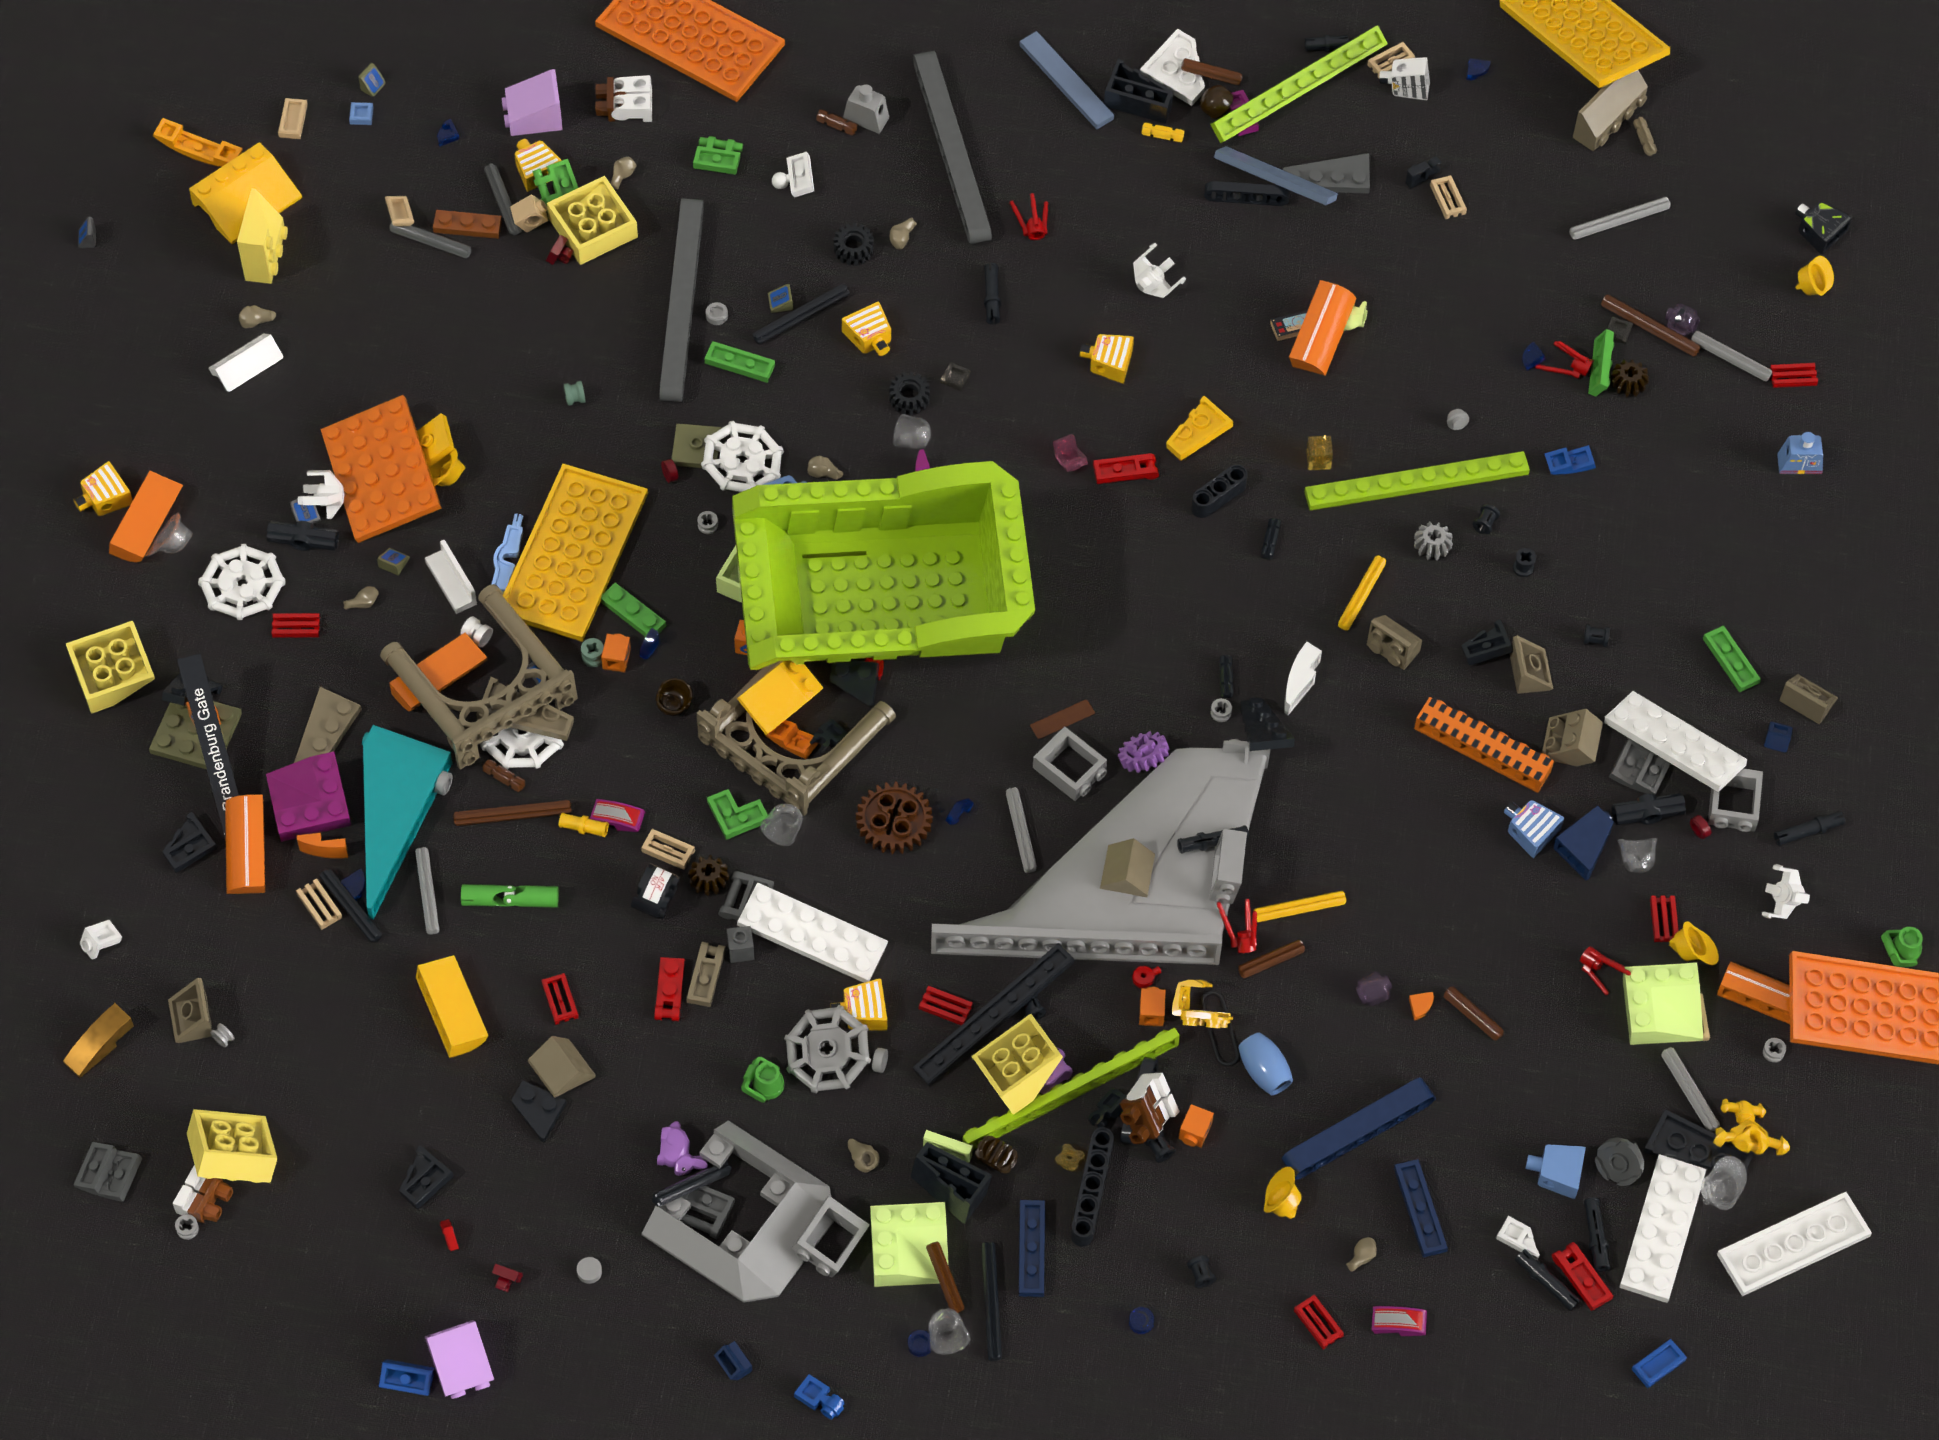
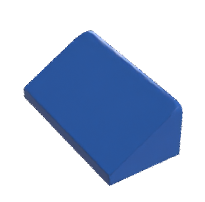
(406, 1377)

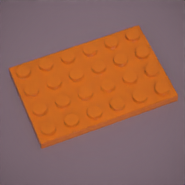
(381, 468)

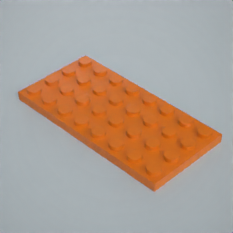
(696, 40)
(1864, 1007)

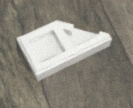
(1518, 1236)

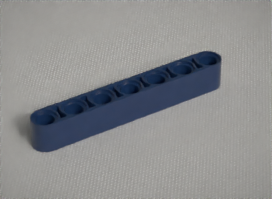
(1358, 1128)

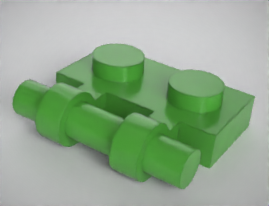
(717, 159)
(561, 177)

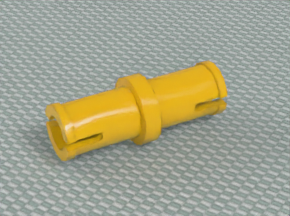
(583, 824)

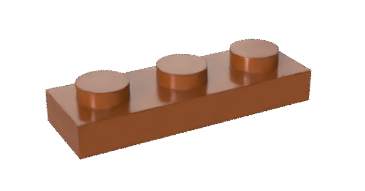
(467, 224)

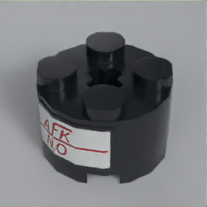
(655, 891)

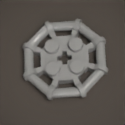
(838, 1057)

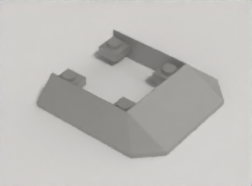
(738, 1266)

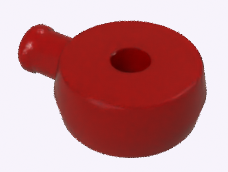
(1148, 973)

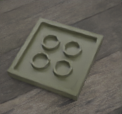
(178, 735)

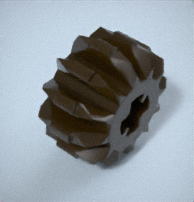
(1629, 378)
(714, 868)
(996, 1154)

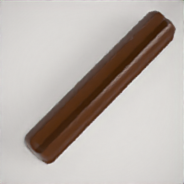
(1211, 71)
(1272, 958)
(1473, 1013)
(944, 1276)

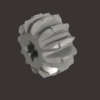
(1433, 540)

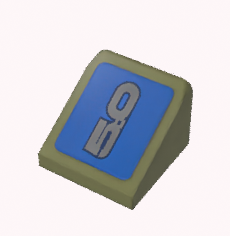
(371, 80)
(780, 299)
(392, 561)

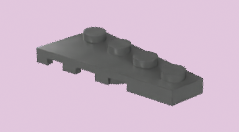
(1338, 175)

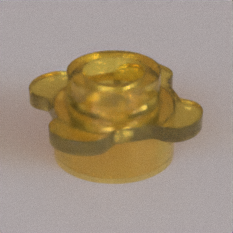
(1069, 1164)

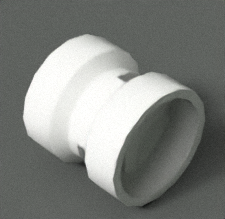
(477, 632)

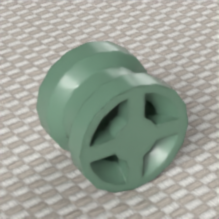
(574, 393)
(592, 659)

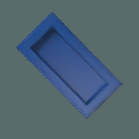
(1659, 1363)

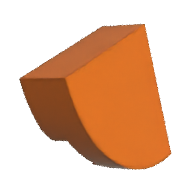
(1420, 1004)

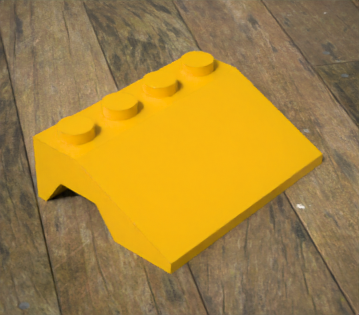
(227, 190)

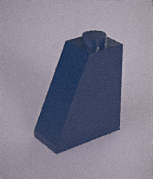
(1584, 841)

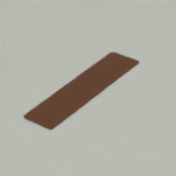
(1062, 719)

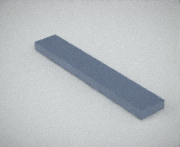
(1066, 80)
(1275, 175)

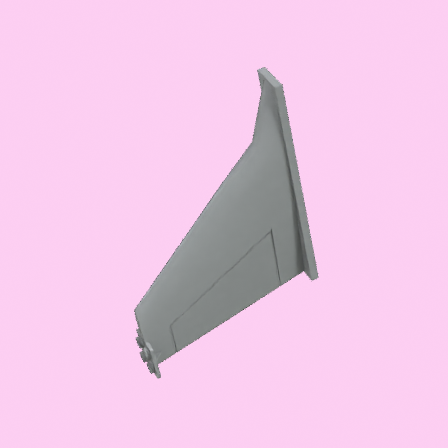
(1176, 921)

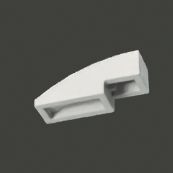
(1301, 676)

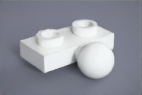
(799, 175)

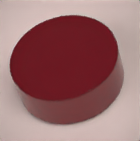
(669, 470)
(1700, 827)

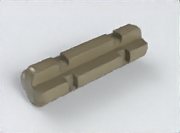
(1645, 136)

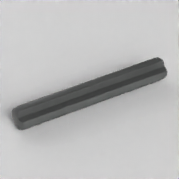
(502, 198)
(432, 239)

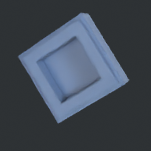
(361, 113)

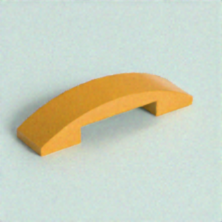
(194, 146)

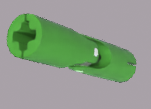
(519, 896)

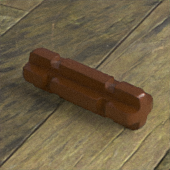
(836, 122)
(504, 775)

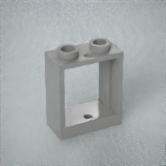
(1053, 748)
(1742, 821)
(1228, 866)
(844, 1218)

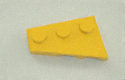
(1200, 428)

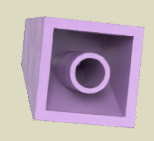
(533, 105)
(460, 1359)

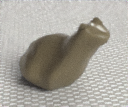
(622, 169)
(900, 233)
(254, 315)
(823, 467)
(364, 598)
(863, 1155)
(1363, 1253)

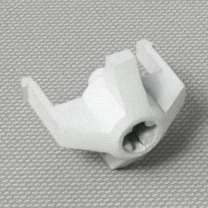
(1151, 278)
(325, 494)
(1786, 893)

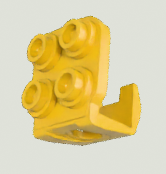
(1196, 1017)

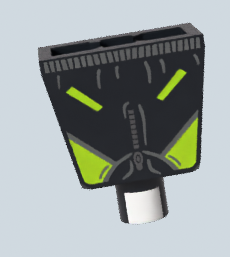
(1822, 225)

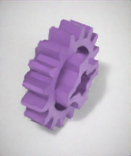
(1143, 752)

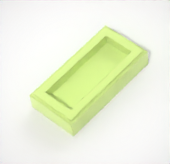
(950, 1145)

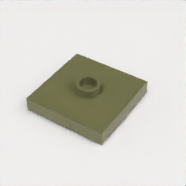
(690, 444)

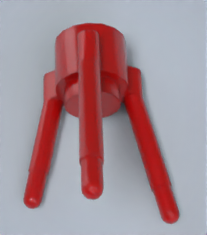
(1035, 228)
(1580, 363)
(1246, 939)
(1594, 960)

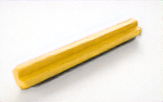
(1362, 593)
(1300, 906)

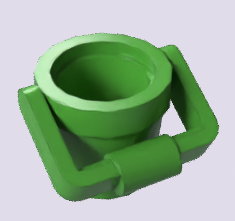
(1905, 946)
(766, 1079)

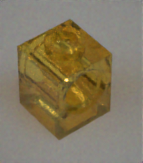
(1319, 452)

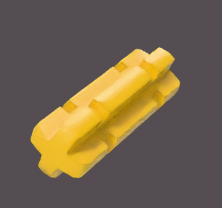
(1163, 132)

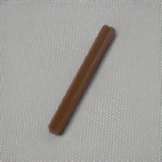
(1650, 325)
(512, 812)

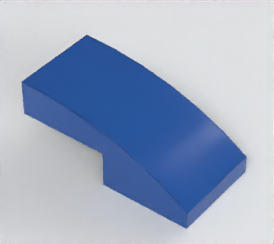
(1571, 461)

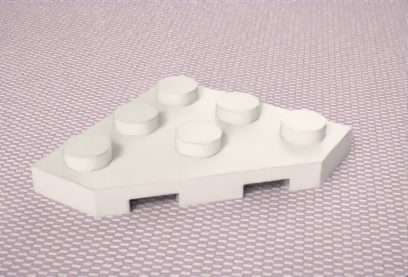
(1166, 67)

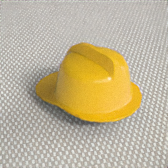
(1816, 277)
(447, 469)
(1694, 944)
(1282, 1194)

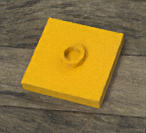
(436, 439)

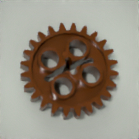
(873, 812)

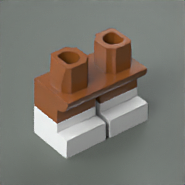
(199, 1196)

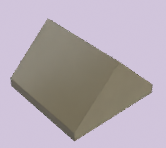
(1530, 666)
(1807, 698)
(1128, 868)
(190, 1013)
(560, 1066)

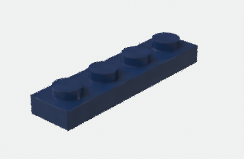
(1420, 1208)
(1031, 1248)

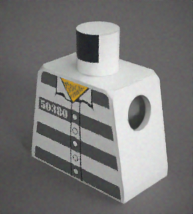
(1408, 78)

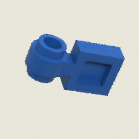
(814, 1393)

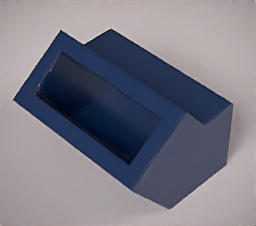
(733, 1361)

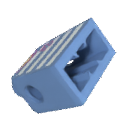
(1533, 825)

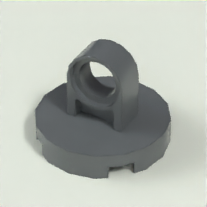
(1620, 1161)

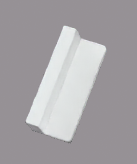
(247, 361)
(451, 579)

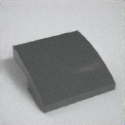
(1639, 768)
(107, 1171)

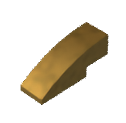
(98, 1040)

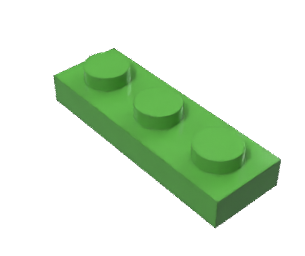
(739, 361)
(1601, 363)
(631, 610)
(1731, 658)

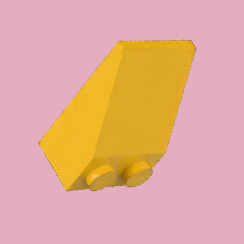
(779, 694)

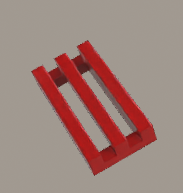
(1792, 372)
(296, 622)
(1673, 914)
(931, 991)
(565, 1015)
(1338, 1333)

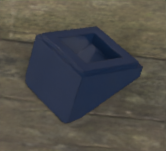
(1778, 737)

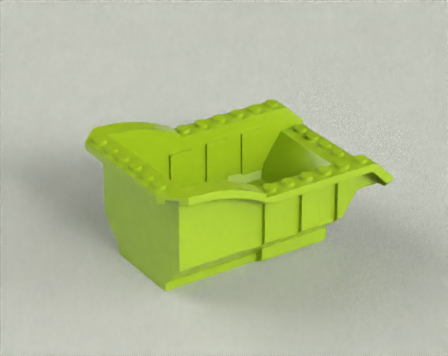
(883, 566)

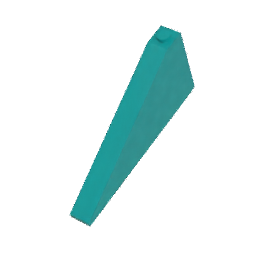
(397, 797)

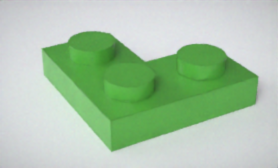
(735, 819)

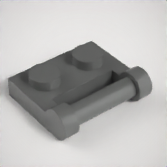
(740, 878)
(712, 1204)

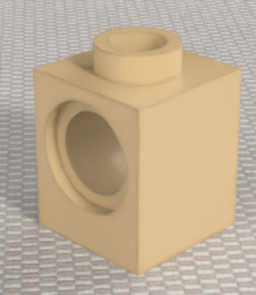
(529, 213)

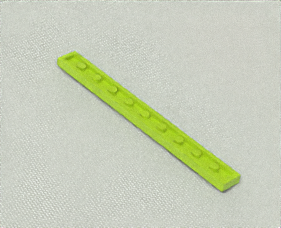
(1298, 84)
(1416, 480)
(1076, 1087)

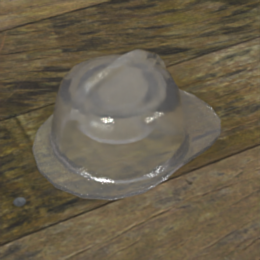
(171, 537)
(1724, 1183)

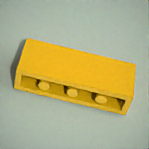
(451, 1006)

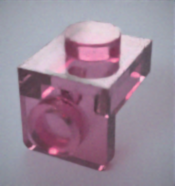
(1068, 453)

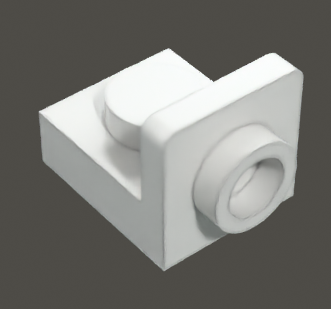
(99, 937)

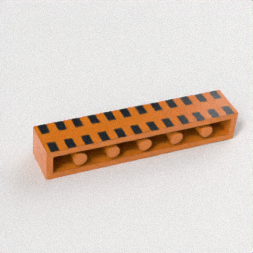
(1484, 744)

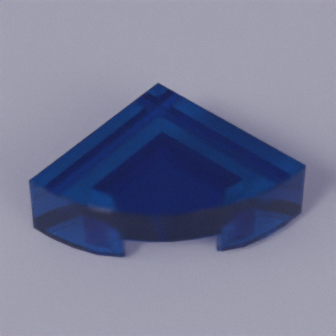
(1477, 68)
(447, 133)
(1532, 356)
(649, 644)
(958, 809)
(355, 884)

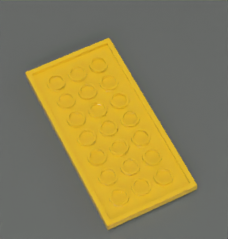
(1590, 36)
(573, 551)

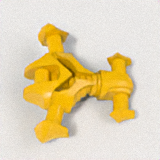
(1748, 1134)

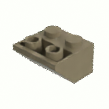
(1393, 641)
(1573, 738)

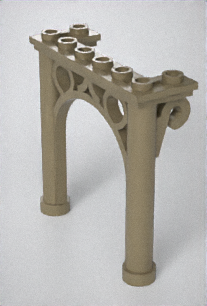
(465, 735)
(812, 781)

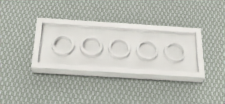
(1675, 741)
(812, 933)
(1662, 1228)
(1794, 1243)

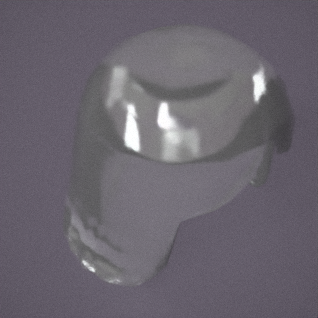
(911, 432)
(782, 824)
(1638, 855)
(945, 1321)

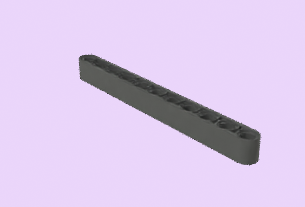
(952, 147)
(681, 300)

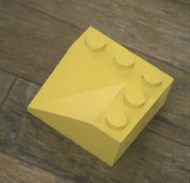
(592, 220)
(261, 239)
(110, 665)
(1019, 1063)
(231, 1146)

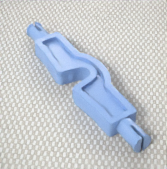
(508, 549)

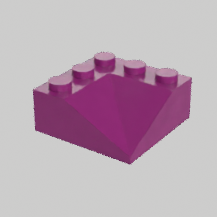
(308, 797)

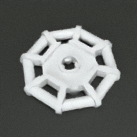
(741, 446)
(239, 570)
(521, 745)

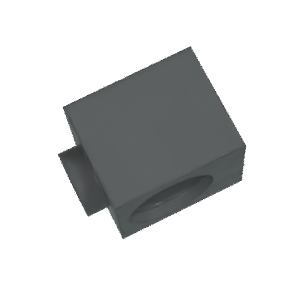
(740, 944)

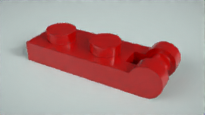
(1125, 468)
(669, 988)
(1582, 1276)

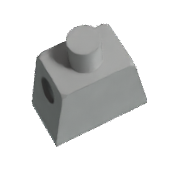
(867, 109)

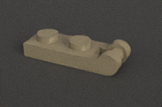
(705, 974)

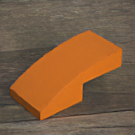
(792, 739)
(313, 845)

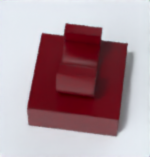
(559, 251)
(506, 1277)

